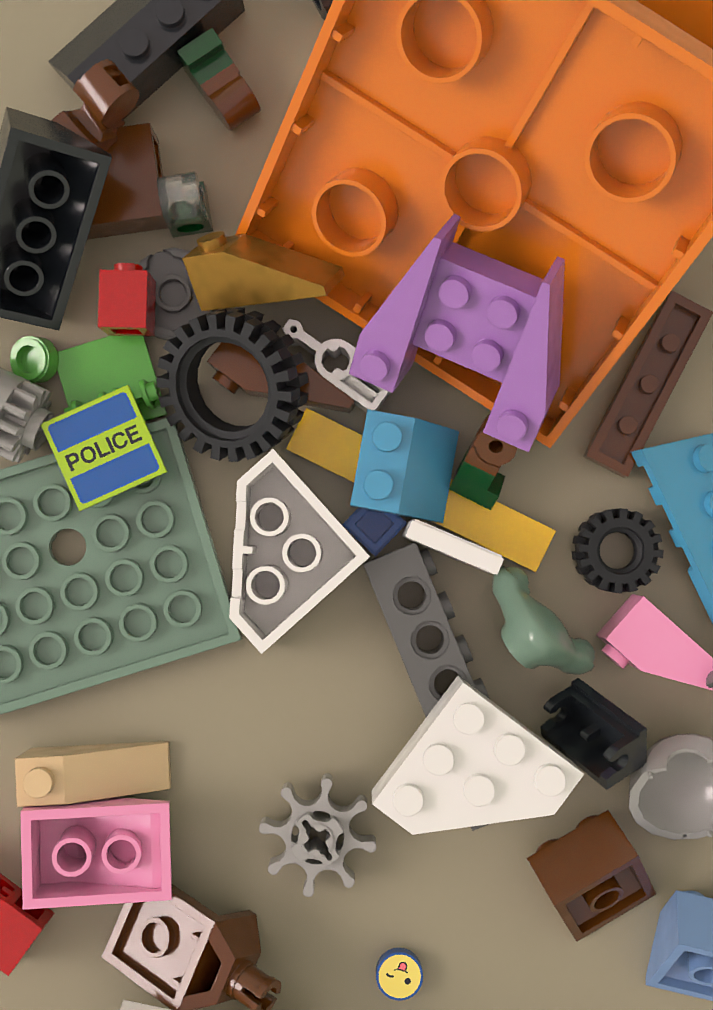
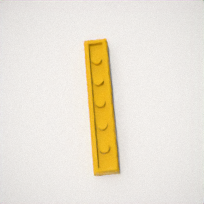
(496, 529)

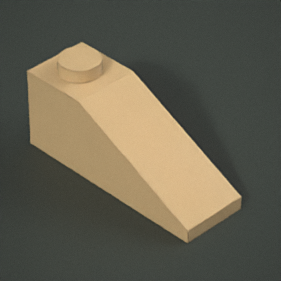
(90, 772)

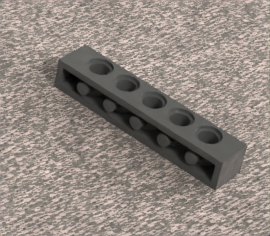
(386, 576)

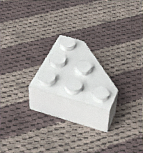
(284, 552)
(472, 769)

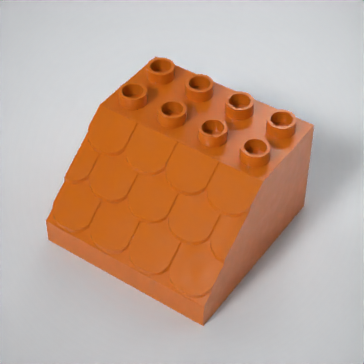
(529, 121)

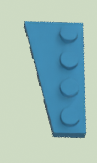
(684, 487)

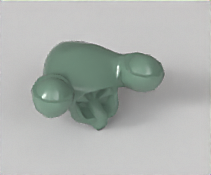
(534, 631)

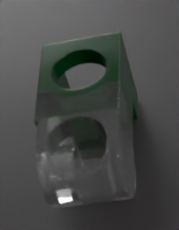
(184, 204)

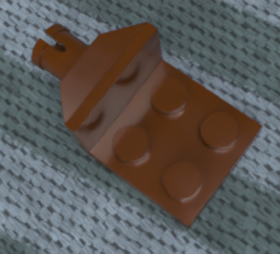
(191, 954)

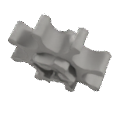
(313, 853)

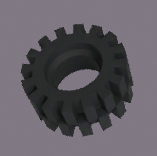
(644, 557)

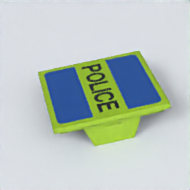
(104, 448)

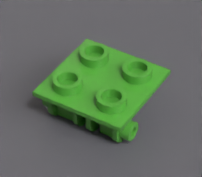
(106, 366)

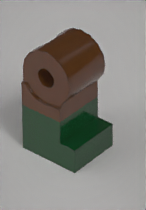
(218, 79)
(478, 471)

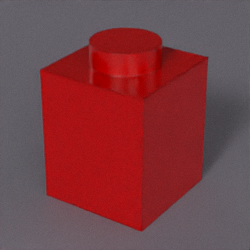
(126, 301)

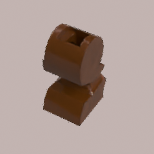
(106, 100)

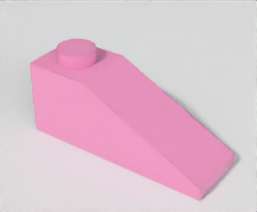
(653, 644)

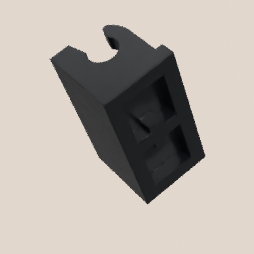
(595, 734)

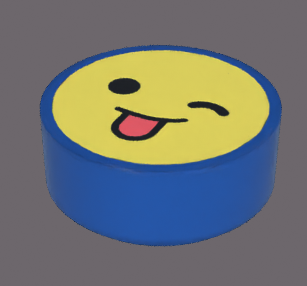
(399, 974)

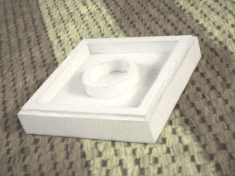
(453, 546)

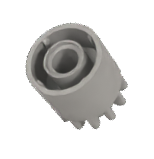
(22, 412)

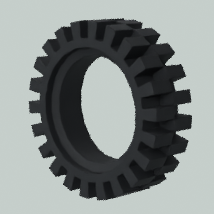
(184, 392)

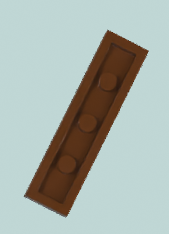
(648, 383)

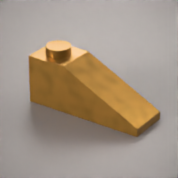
(254, 272)

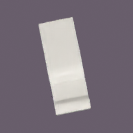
(364, 397)

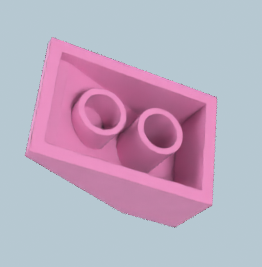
(96, 853)

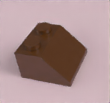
(592, 874)

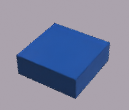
(374, 528)

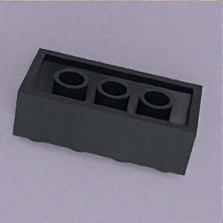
(143, 39)
(46, 213)

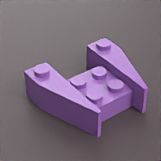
(479, 318)

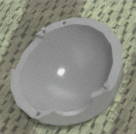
(675, 788)

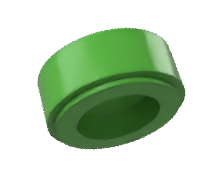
(34, 359)

